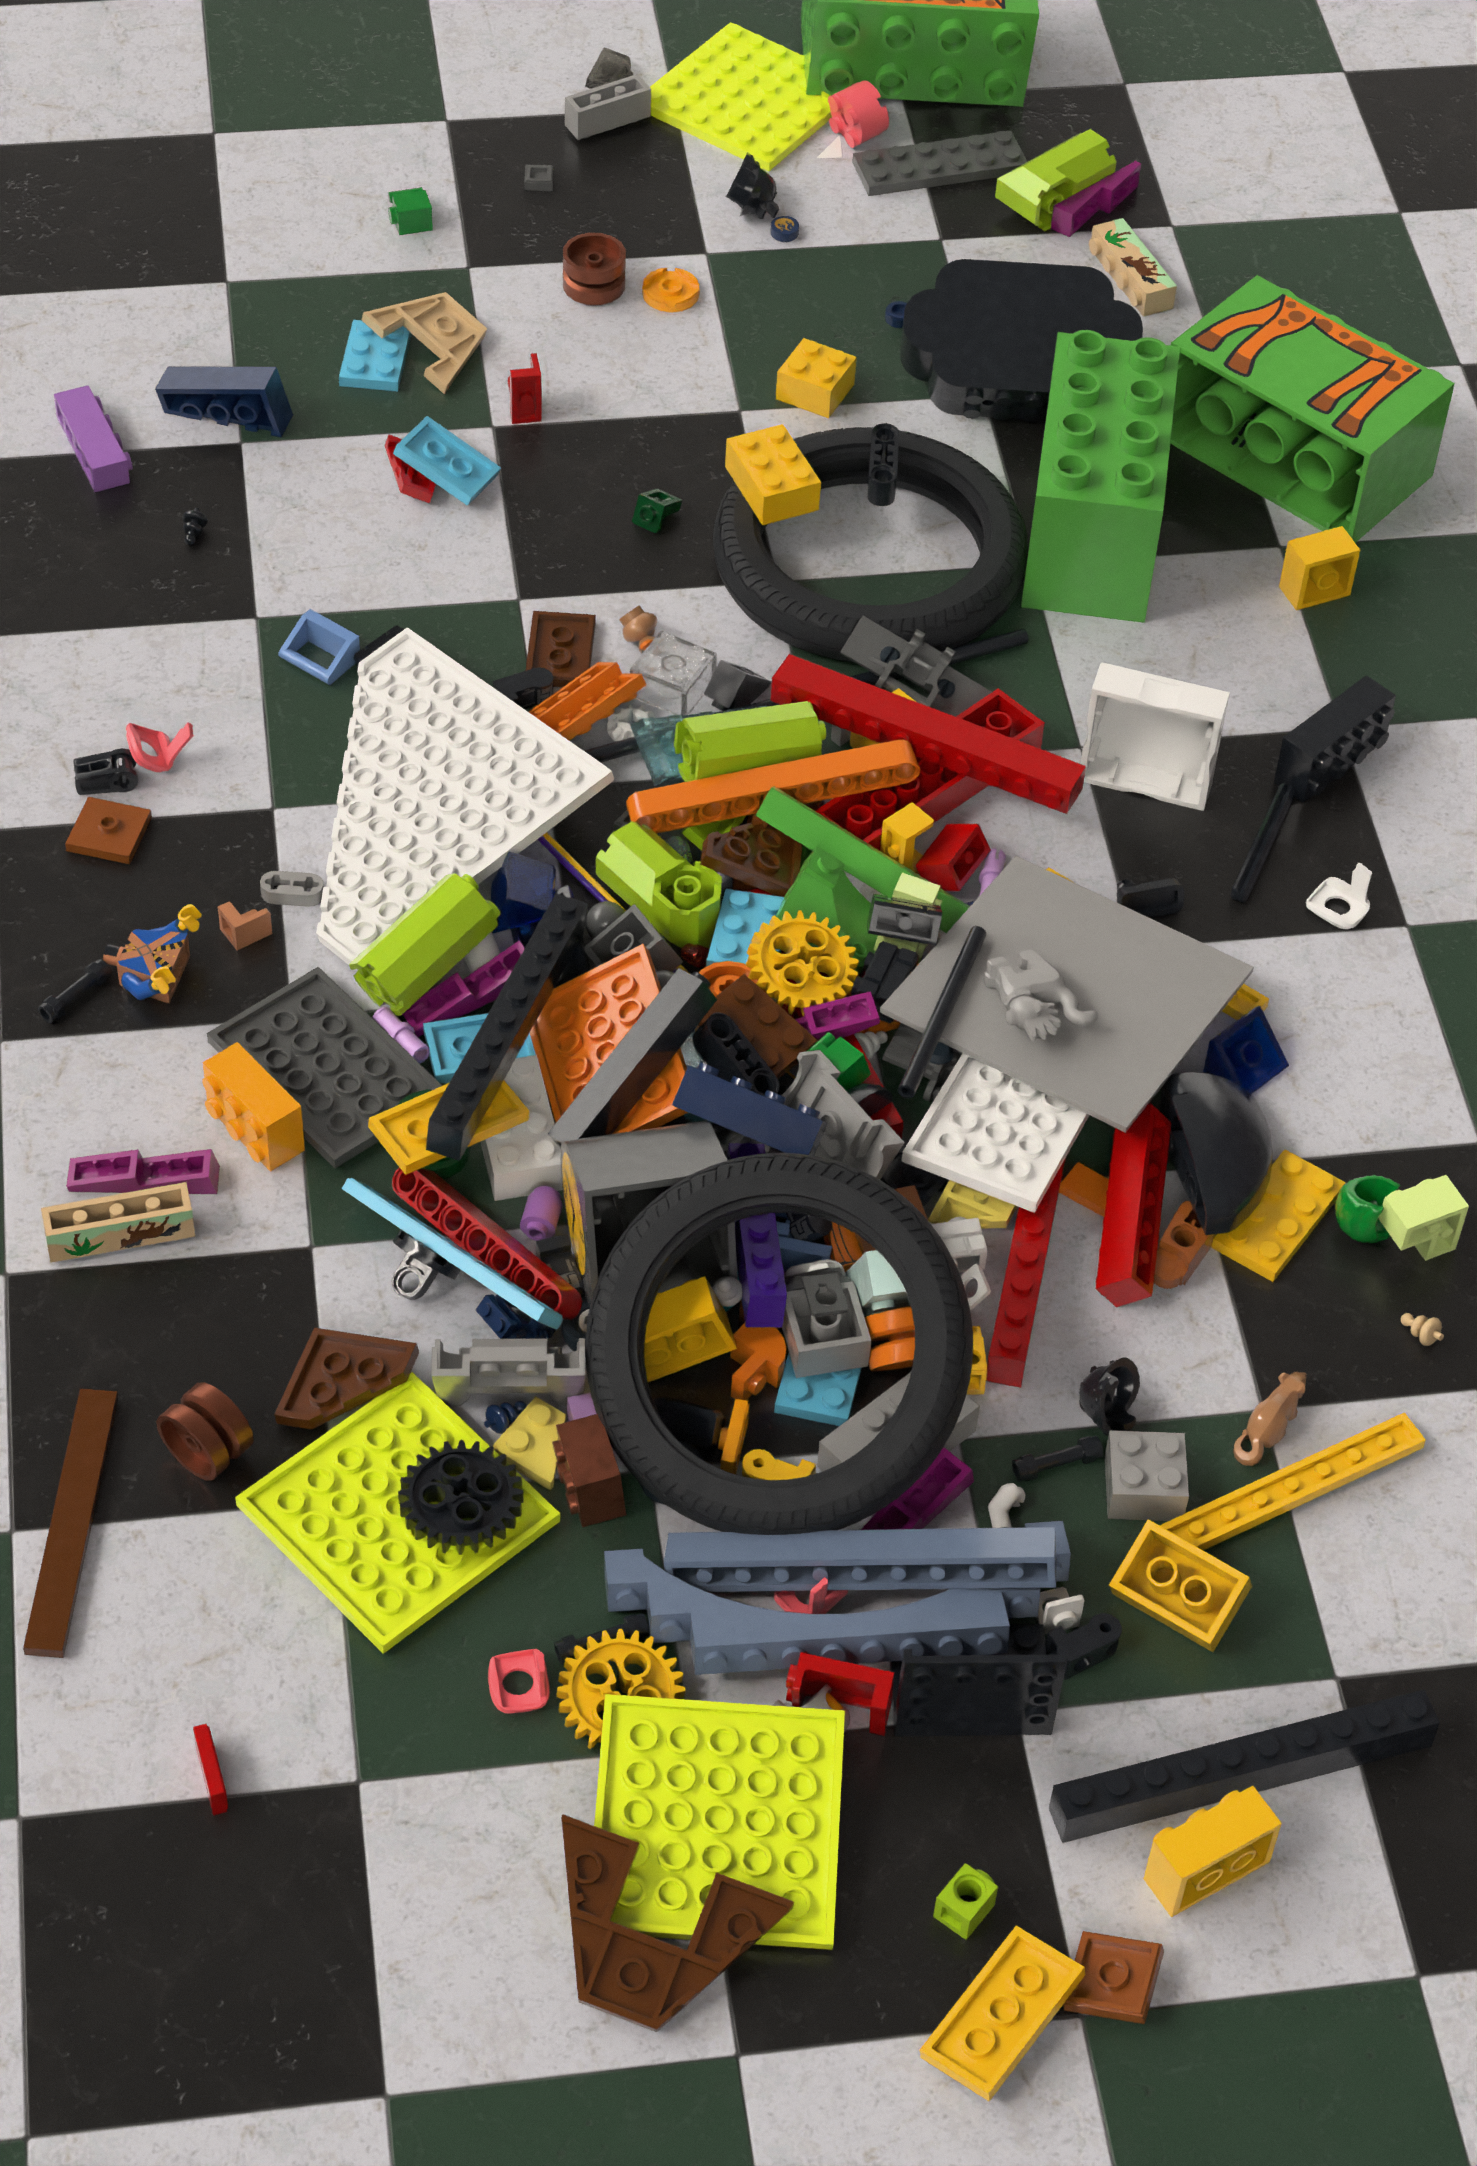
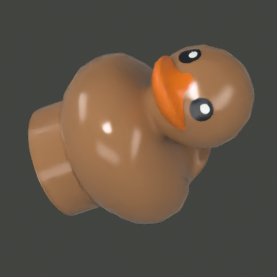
(639, 627)

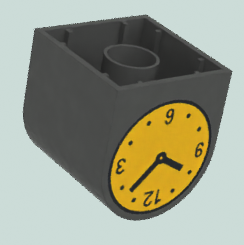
(618, 1176)

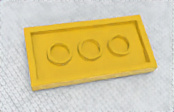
(405, 1126)
(1285, 1217)
(1002, 2013)

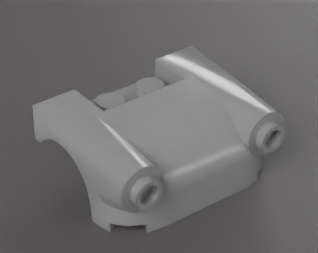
(850, 1132)
(508, 1368)

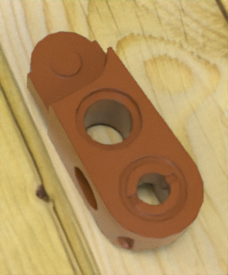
(1181, 1248)

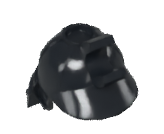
(754, 189)
(1109, 1394)

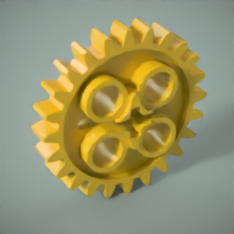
(801, 961)
(586, 1699)

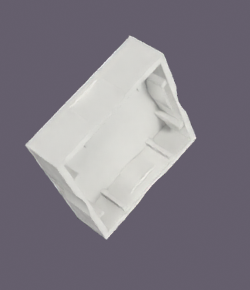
(1153, 735)

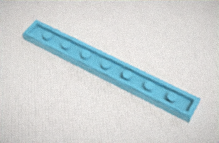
(453, 1253)

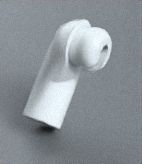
(1005, 1498)

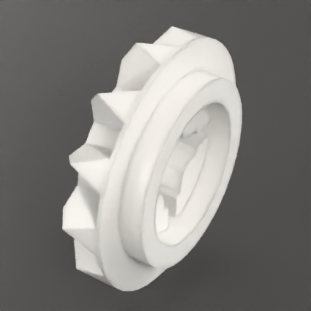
(618, 723)

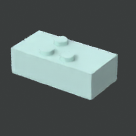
(877, 1284)

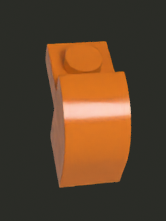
(762, 1360)

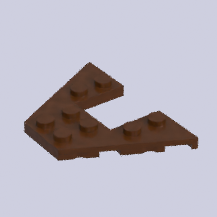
(634, 1972)

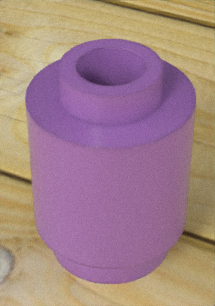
(541, 1213)

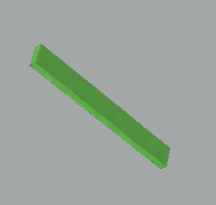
(858, 856)

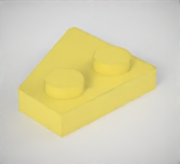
(530, 1441)

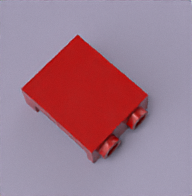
(850, 1685)

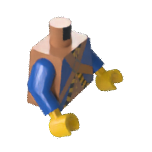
(155, 957)

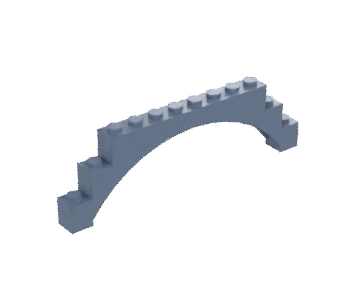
(751, 1638)

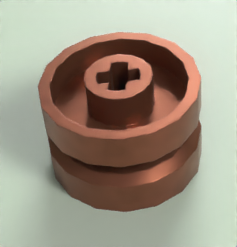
(594, 268)
(205, 1431)

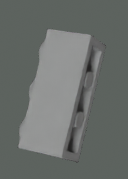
(607, 106)

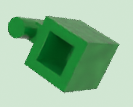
(410, 211)
(845, 1058)

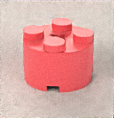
(858, 113)

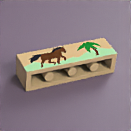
(1132, 267)
(118, 1222)

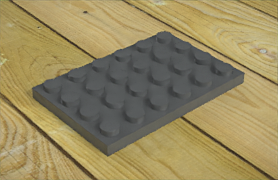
(328, 1060)

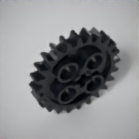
(460, 1497)

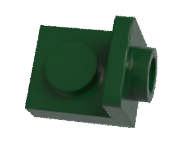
(653, 507)

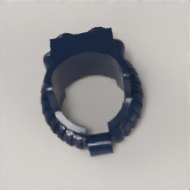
(507, 1323)

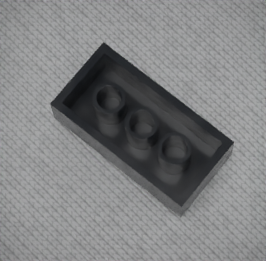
(1335, 738)

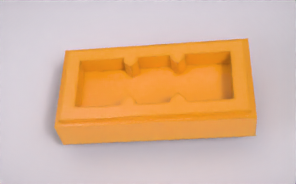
(732, 1438)

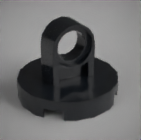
(422, 1262)

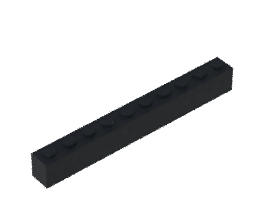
(506, 1028)
(1257, 1760)

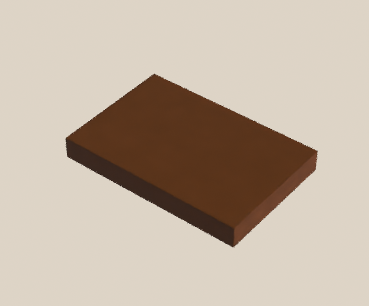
(561, 644)

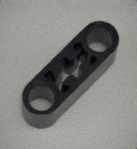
(883, 464)
(729, 1051)

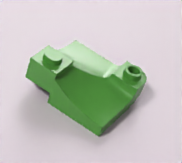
(830, 894)

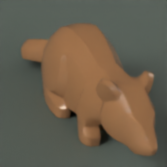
(1270, 1418)

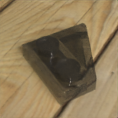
(609, 68)

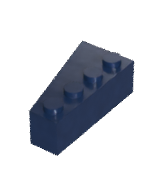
(227, 396)
(749, 1113)

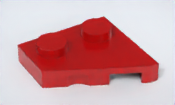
(408, 479)

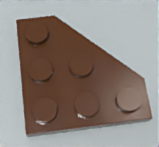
(754, 856)
(342, 1373)

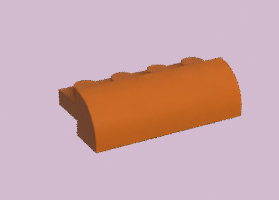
(588, 699)

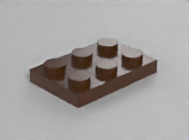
(764, 1023)

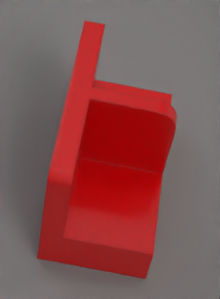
(526, 393)

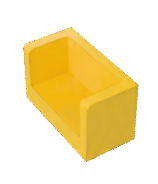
(900, 834)

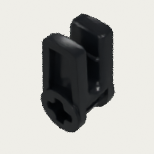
(103, 773)

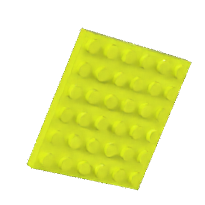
(742, 97)
(342, 1523)
(725, 1795)

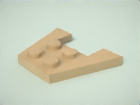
(440, 326)

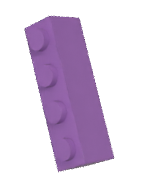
(93, 438)

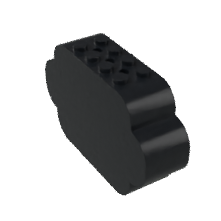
(993, 332)

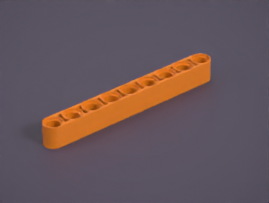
(803, 779)

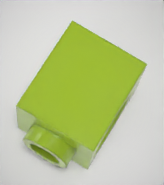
(961, 1915)

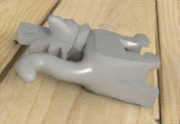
(1033, 993)

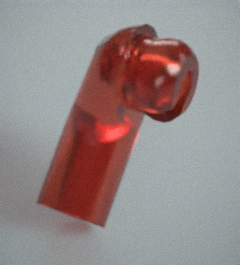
(695, 955)

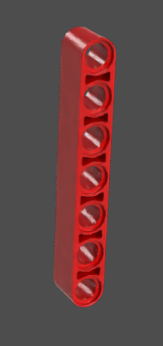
(446, 1210)

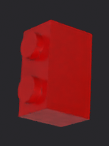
(954, 856)

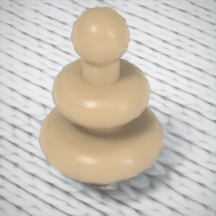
(1426, 1329)

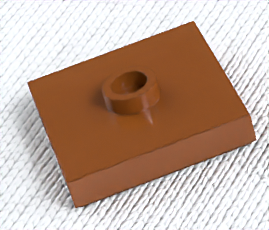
(108, 830)
(1116, 1978)

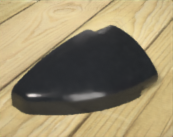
(1217, 1147)

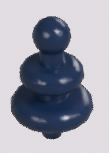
(502, 1416)

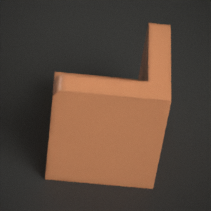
(244, 928)

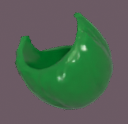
(1360, 1206)

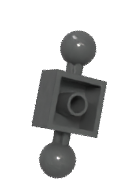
(619, 931)

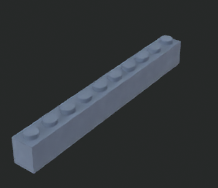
(865, 1559)

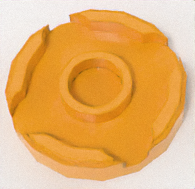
(670, 290)

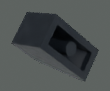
(734, 686)

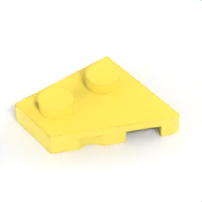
(969, 1203)

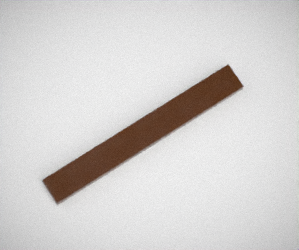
(71, 1524)

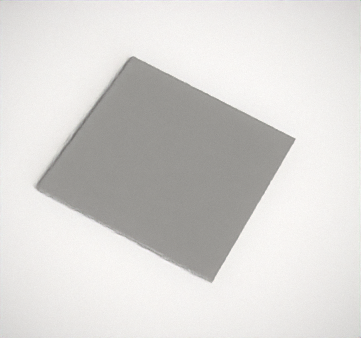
(1143, 978)

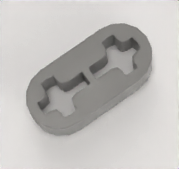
(291, 888)

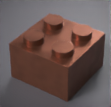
(589, 1470)

